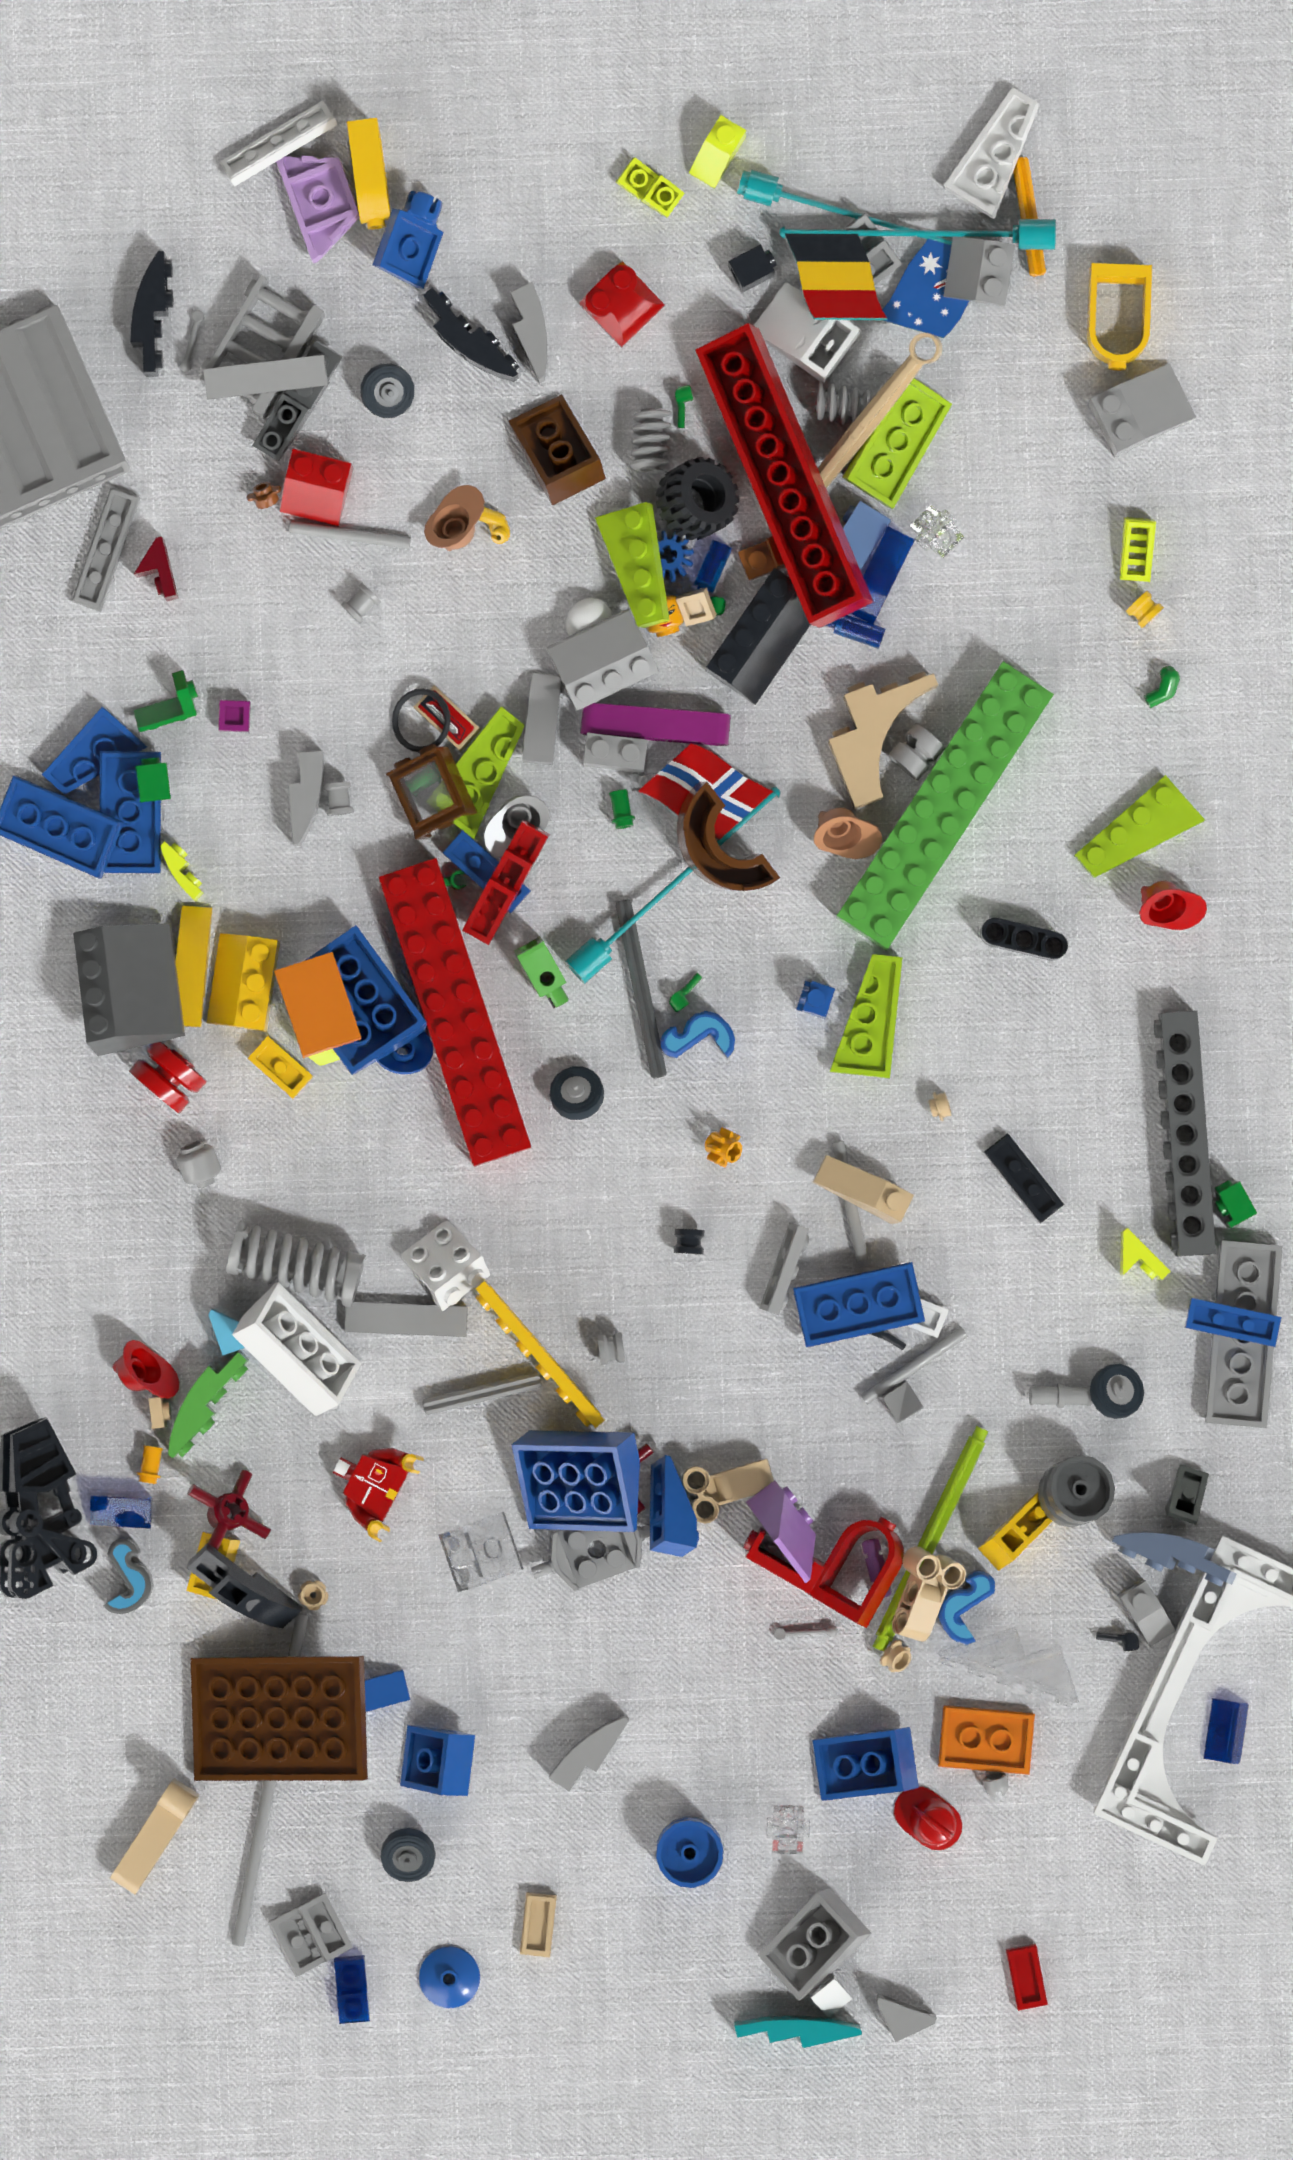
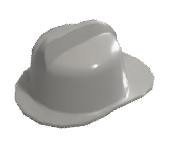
(507, 820)

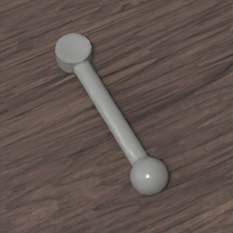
(197, 317)
(781, 1633)

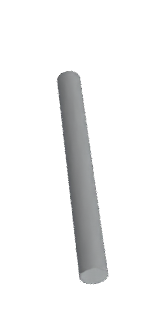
(350, 534)
(852, 1211)
(914, 1365)

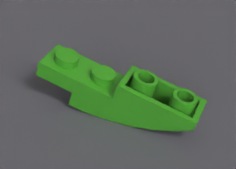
(195, 1413)

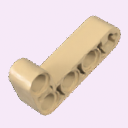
(154, 1836)

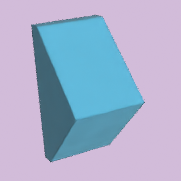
(224, 1328)

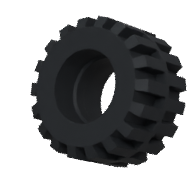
(715, 490)

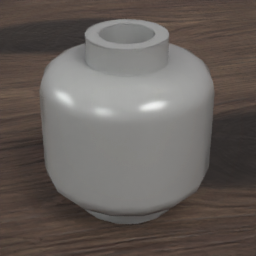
(198, 1164)

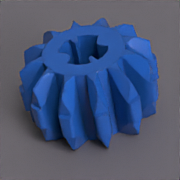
(675, 548)

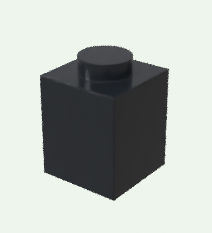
(752, 268)

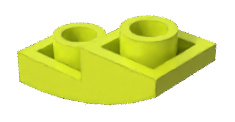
(650, 187)
(177, 864)

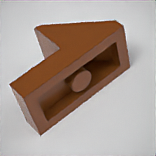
(761, 559)

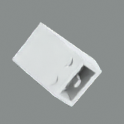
(807, 342)

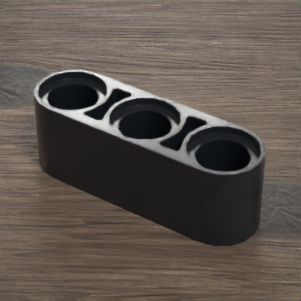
(1038, 935)

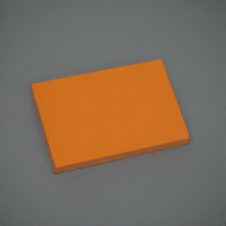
(317, 1005)
(986, 1739)

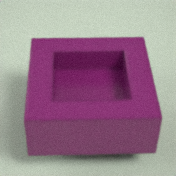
(234, 716)

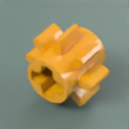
(723, 1147)

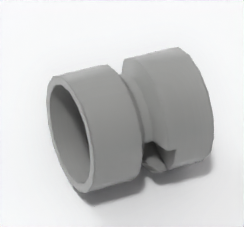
(916, 751)

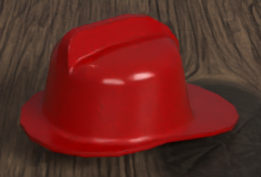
(1170, 907)
(145, 1370)
(928, 1818)

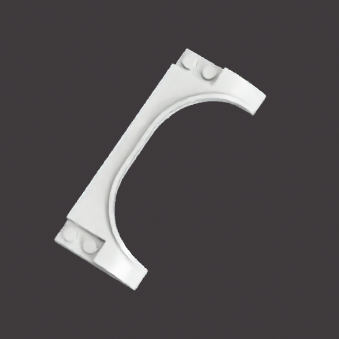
(1137, 1786)

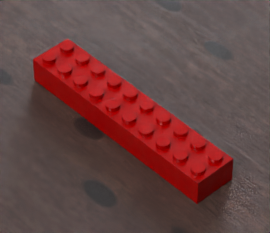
(784, 475)
(455, 1012)

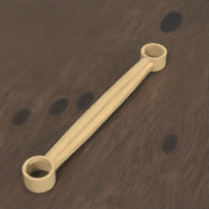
(875, 411)

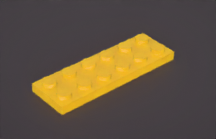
(530, 1345)

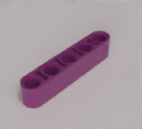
(657, 724)

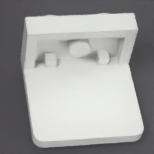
(446, 1264)

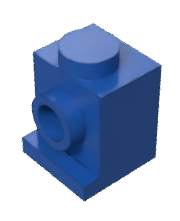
(815, 999)

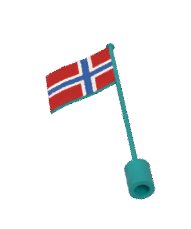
(670, 787)

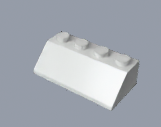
(297, 1350)

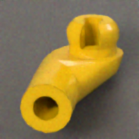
(497, 524)

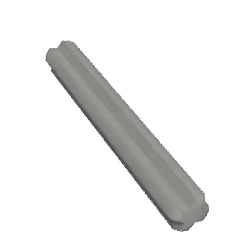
(482, 1393)

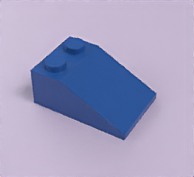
(865, 1764)

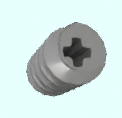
(840, 403)
(650, 440)

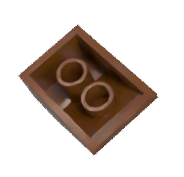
(557, 449)

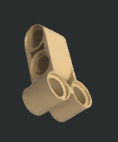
(728, 1485)
(924, 1592)

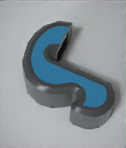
(135, 1576)

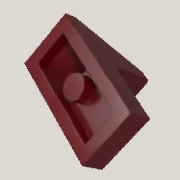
(157, 561)

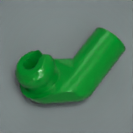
(1167, 688)

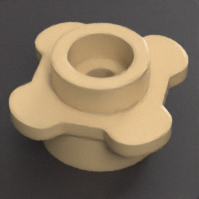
(896, 1657)

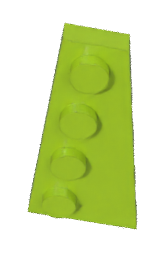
(636, 558)
(870, 1030)

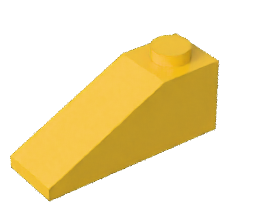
(1015, 1534)

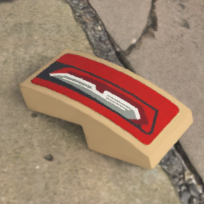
(461, 729)

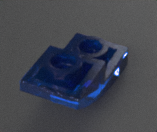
(352, 1989)

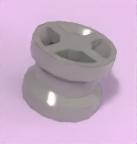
(611, 1348)

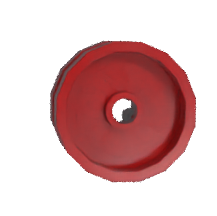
(168, 1075)

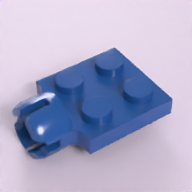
(411, 240)

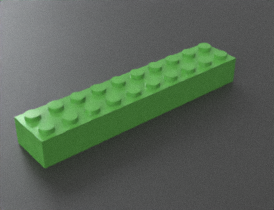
(944, 806)

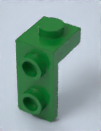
(170, 710)

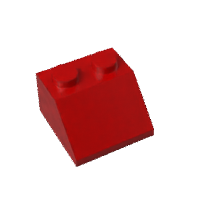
(316, 487)

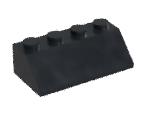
(761, 639)

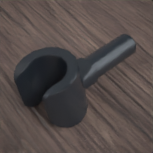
(890, 1338)
(1129, 1640)

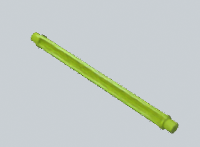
(936, 1524)

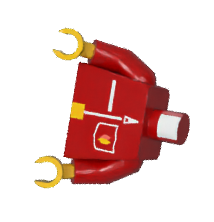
(375, 1485)

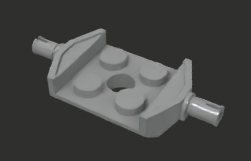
(578, 1568)

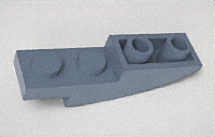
(1165, 1549)

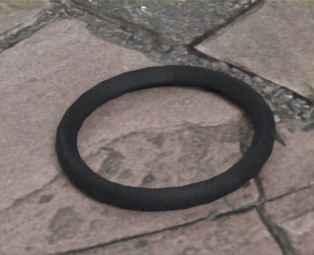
(400, 703)

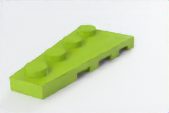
(485, 763)
(1142, 826)

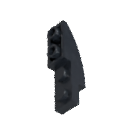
(152, 302)
(476, 348)
(242, 1592)

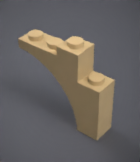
(872, 715)

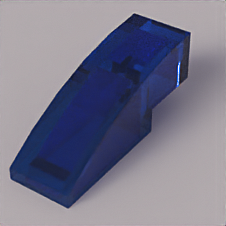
(884, 571)

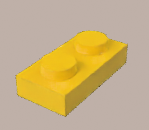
(280, 1067)

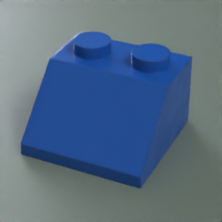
(437, 1760)

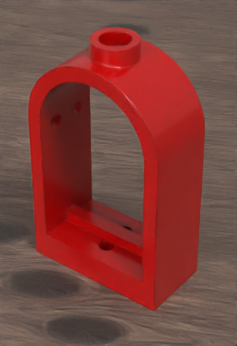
(862, 1613)

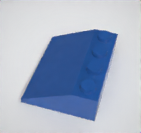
(377, 1000)
(579, 1479)

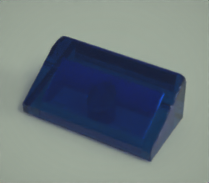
(121, 1511)
(1226, 1731)

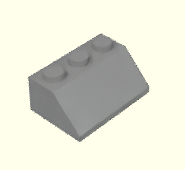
(602, 659)

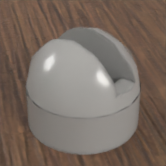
(995, 1783)

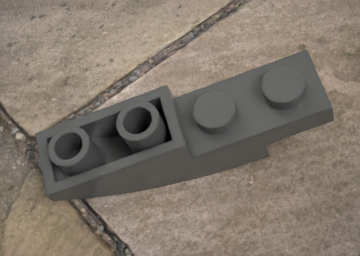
(294, 409)

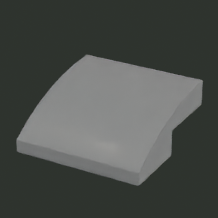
(879, 252)
(310, 1934)

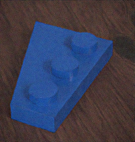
(81, 757)

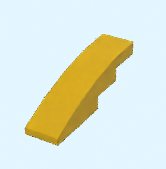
(193, 961)

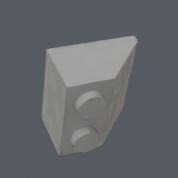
(979, 270)

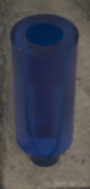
(712, 566)
(858, 630)

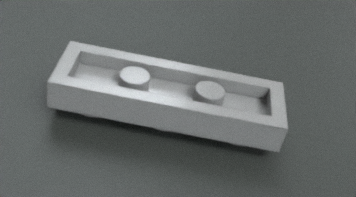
(785, 1269)

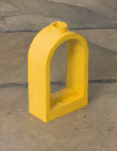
(369, 172)
(1118, 275)

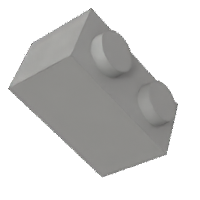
(615, 753)

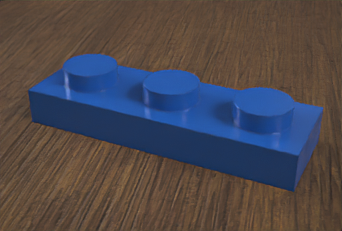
(477, 863)
(1233, 1322)

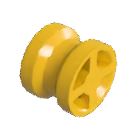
(1144, 609)

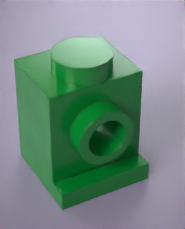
(1234, 1203)

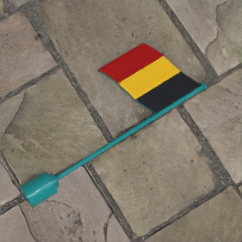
(839, 276)

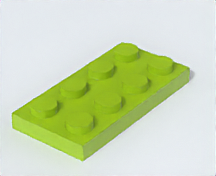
(898, 444)

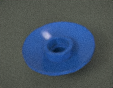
(415, 1058)
(453, 1961)

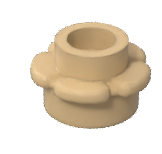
(940, 1106)
(321, 1594)

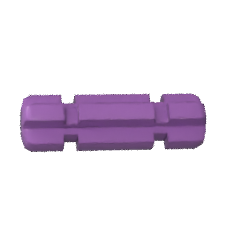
(875, 1560)

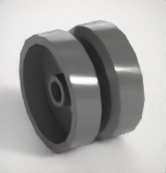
(1092, 1495)

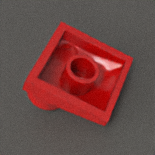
(621, 303)

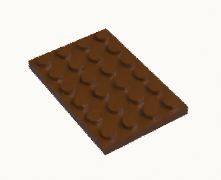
(279, 1718)

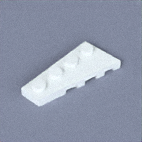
(990, 161)

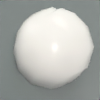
(585, 614)

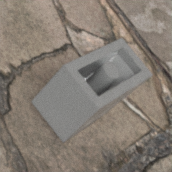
(1146, 1612)

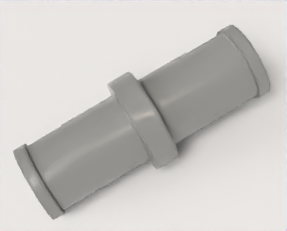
(1059, 1395)

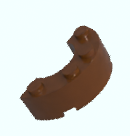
(703, 853)

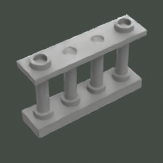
(292, 346)

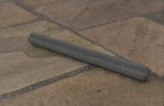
(641, 991)

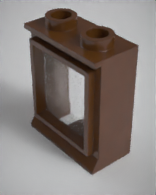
(431, 790)

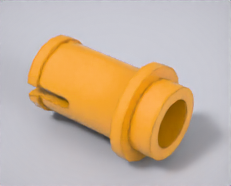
(150, 1464)

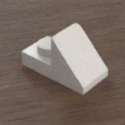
(830, 1995)

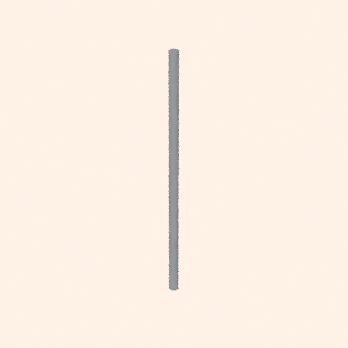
(262, 1817)

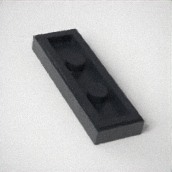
(1023, 1178)

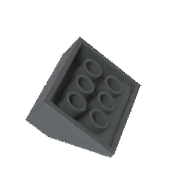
(128, 986)

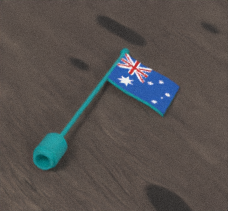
(918, 296)

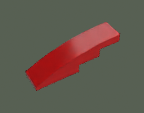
(506, 882)

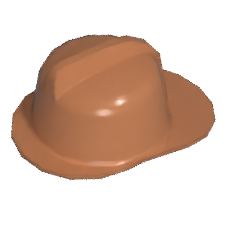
(455, 518)
(846, 835)

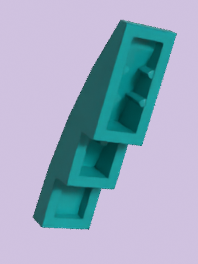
(810, 2029)

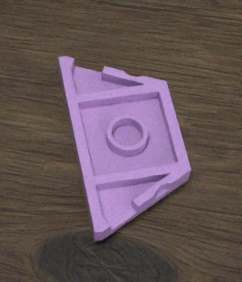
(319, 200)

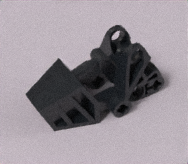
(29, 1464)

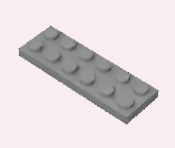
(1239, 1368)

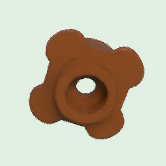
(264, 495)

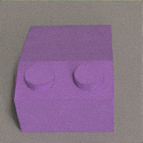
(786, 1526)

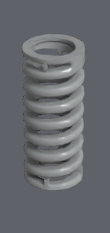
(347, 1278)

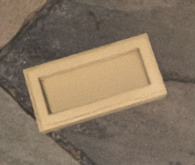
(538, 1924)

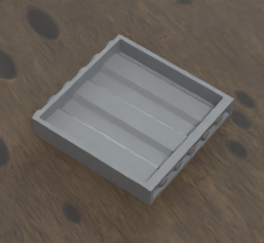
(50, 419)

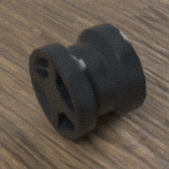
(689, 1241)

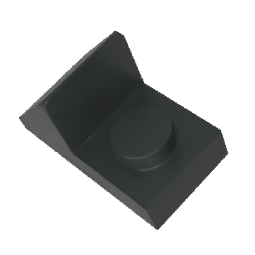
(1187, 1494)

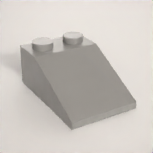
(1141, 409)
(814, 1943)

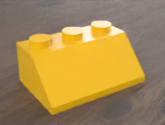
(243, 982)

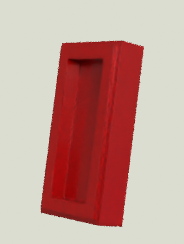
(1026, 1977)

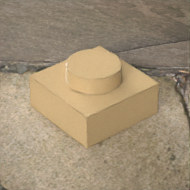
(696, 607)
(159, 1412)

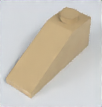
(863, 1189)

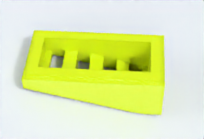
(1150, 525)

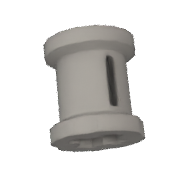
(361, 603)
(338, 798)

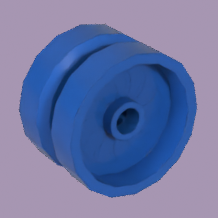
(688, 1833)

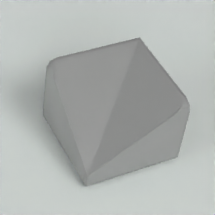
(902, 1402)

